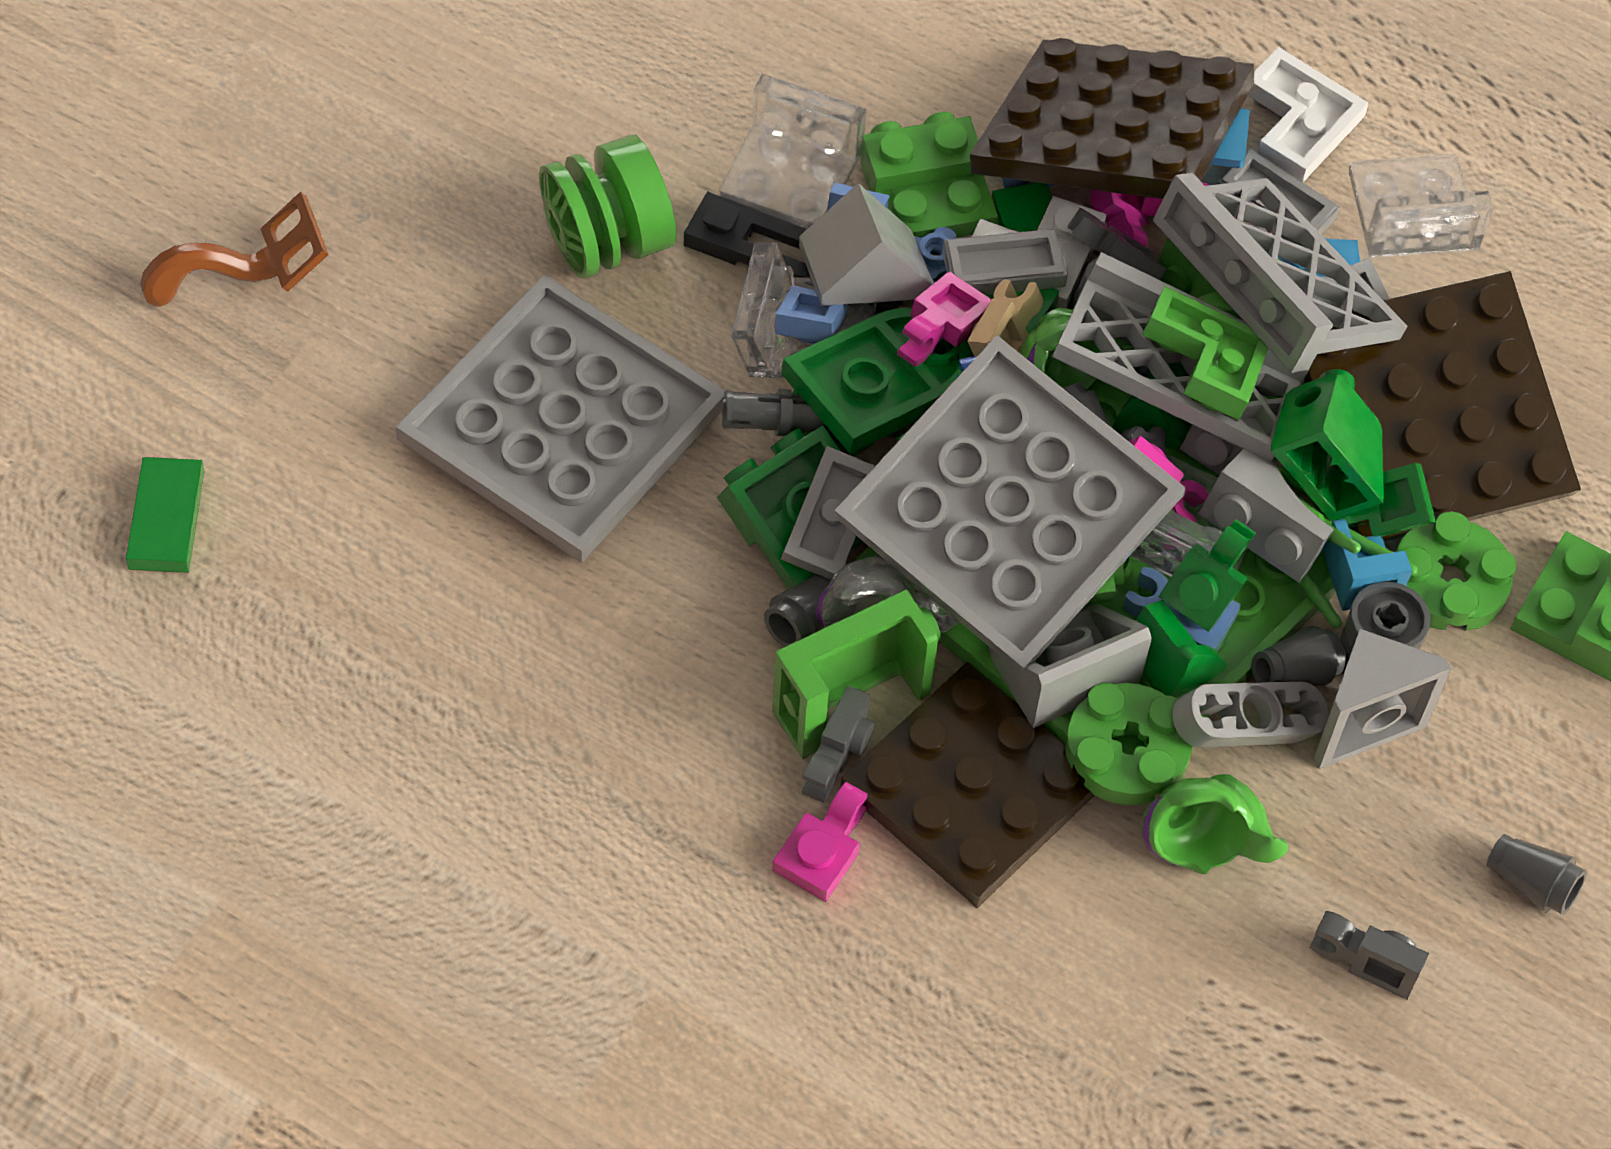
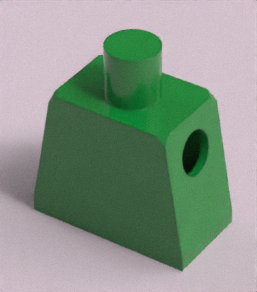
(1331, 444)

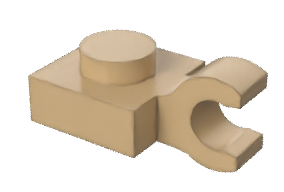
(1006, 317)

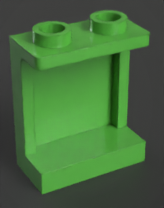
(855, 652)

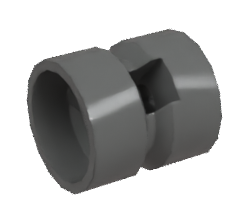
(1387, 611)

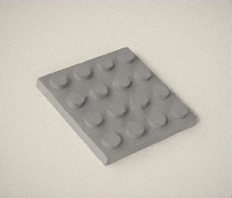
(562, 417)
(1009, 503)

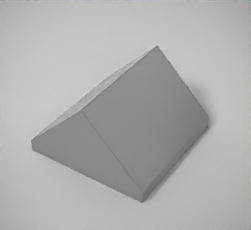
(863, 254)
(1088, 651)
(1381, 697)

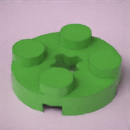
(1476, 553)
(1118, 710)

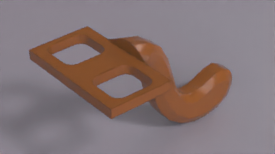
(170, 267)

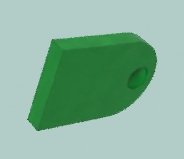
(862, 383)

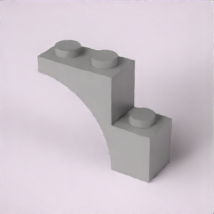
(1260, 498)

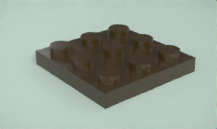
(970, 784)

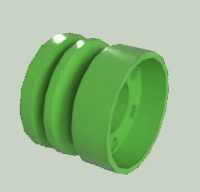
(613, 205)

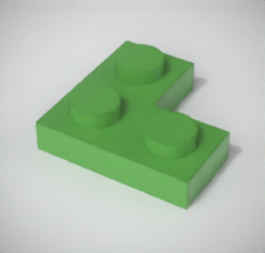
(1224, 350)

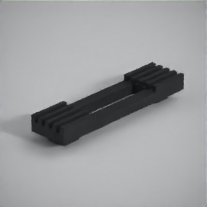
(723, 229)

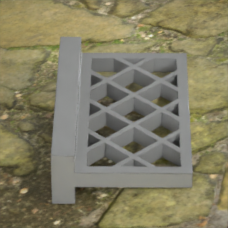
(1264, 290)
(1124, 303)

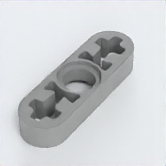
(1233, 727)

